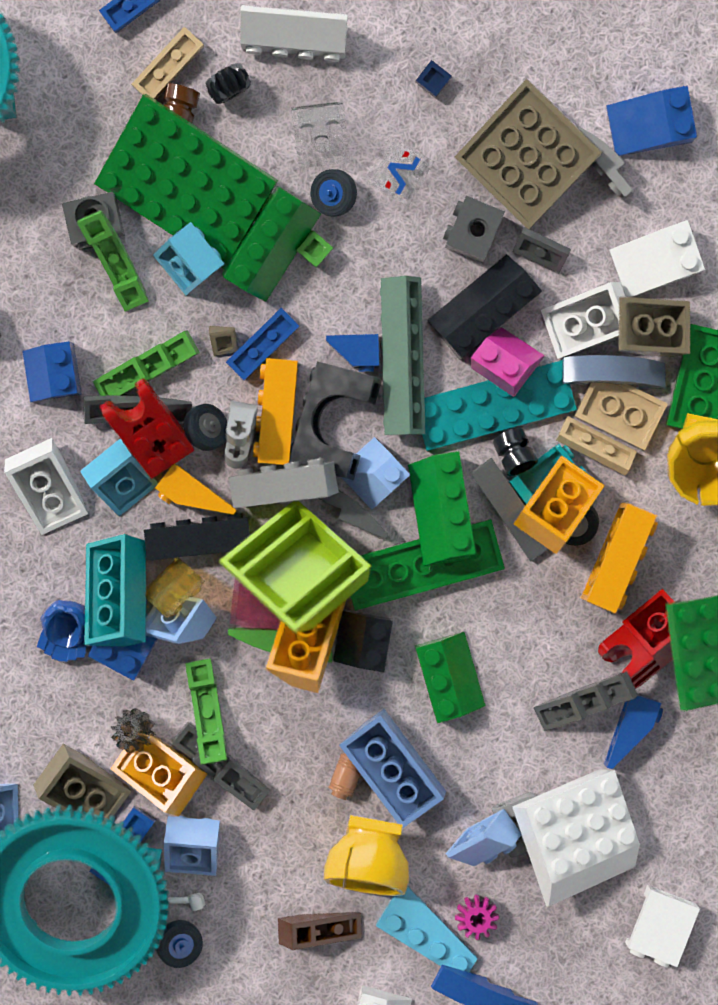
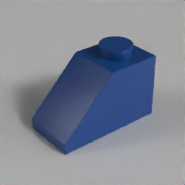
(357, 350)

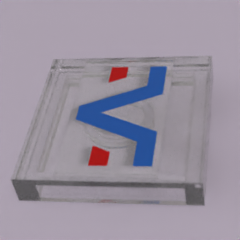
(399, 171)

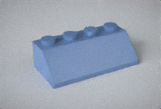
(393, 768)

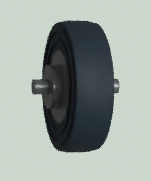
(205, 427)

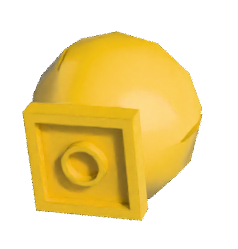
(694, 460)
(368, 859)

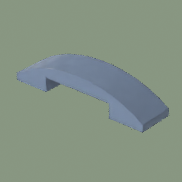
(614, 370)

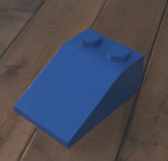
(652, 121)
(125, 659)

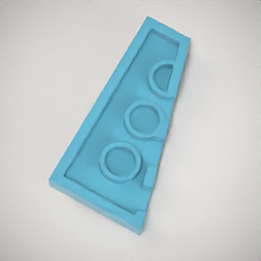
(421, 929)

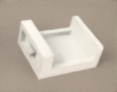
(662, 927)

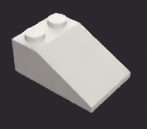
(657, 259)
(584, 320)
(45, 486)

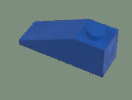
(634, 723)

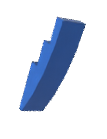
(474, 989)

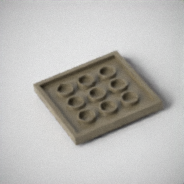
(528, 154)

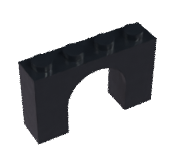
(327, 385)

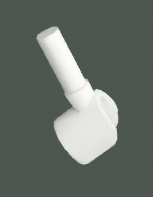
(196, 901)

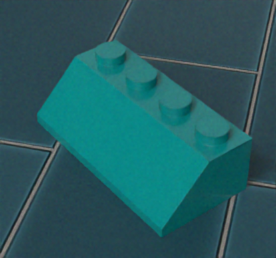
(115, 592)

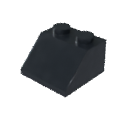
(363, 641)

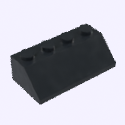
(484, 306)

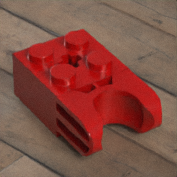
(149, 431)
(644, 637)

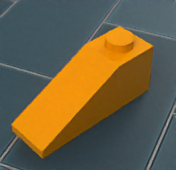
(187, 490)

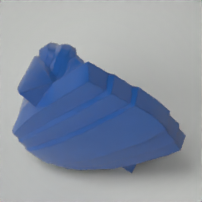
(63, 631)

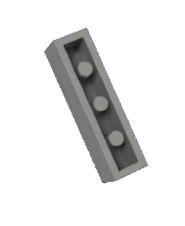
(283, 484)

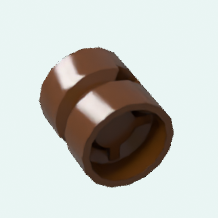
(182, 100)

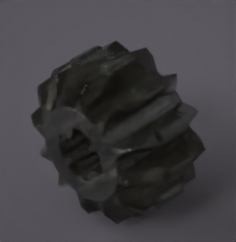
(142, 730)

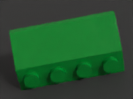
(271, 244)
(442, 509)

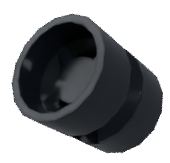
(514, 449)

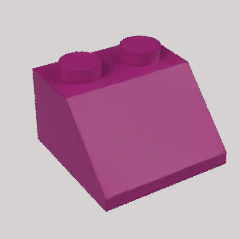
(505, 360)

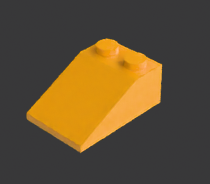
(558, 505)
(161, 775)

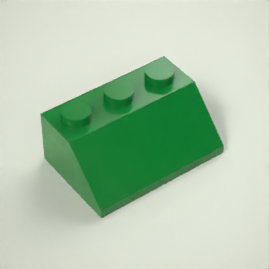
(450, 677)

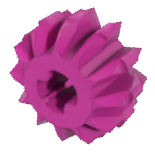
(474, 908)

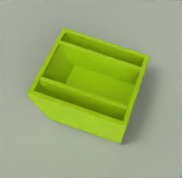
(297, 567)

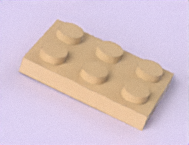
(621, 412)

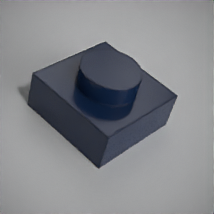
(433, 79)

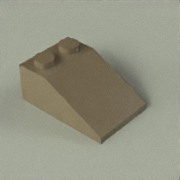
(654, 326)
(78, 782)

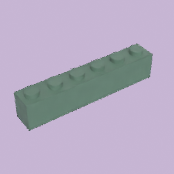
(402, 355)

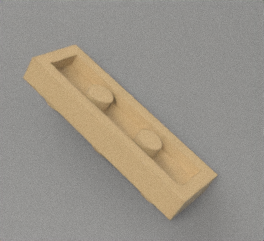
(168, 64)
(596, 445)

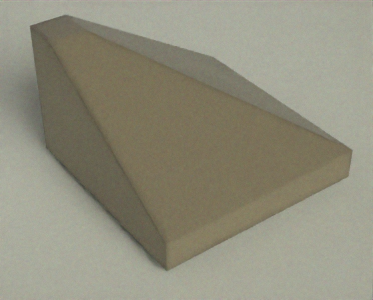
(223, 340)

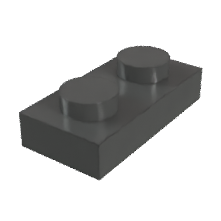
(541, 250)

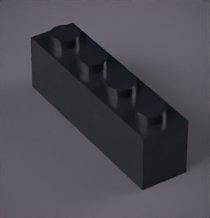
(195, 539)

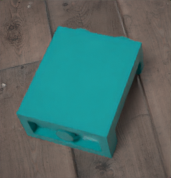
(528, 482)

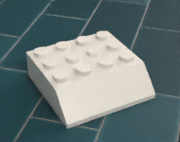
(578, 835)

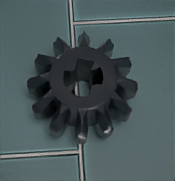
(228, 83)

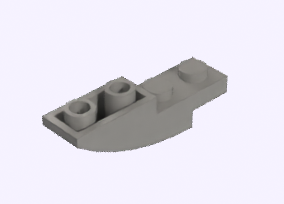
(609, 163)

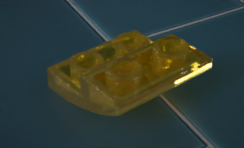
(173, 588)

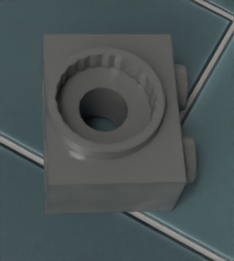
(80, 209)
(468, 214)

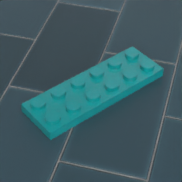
(489, 409)

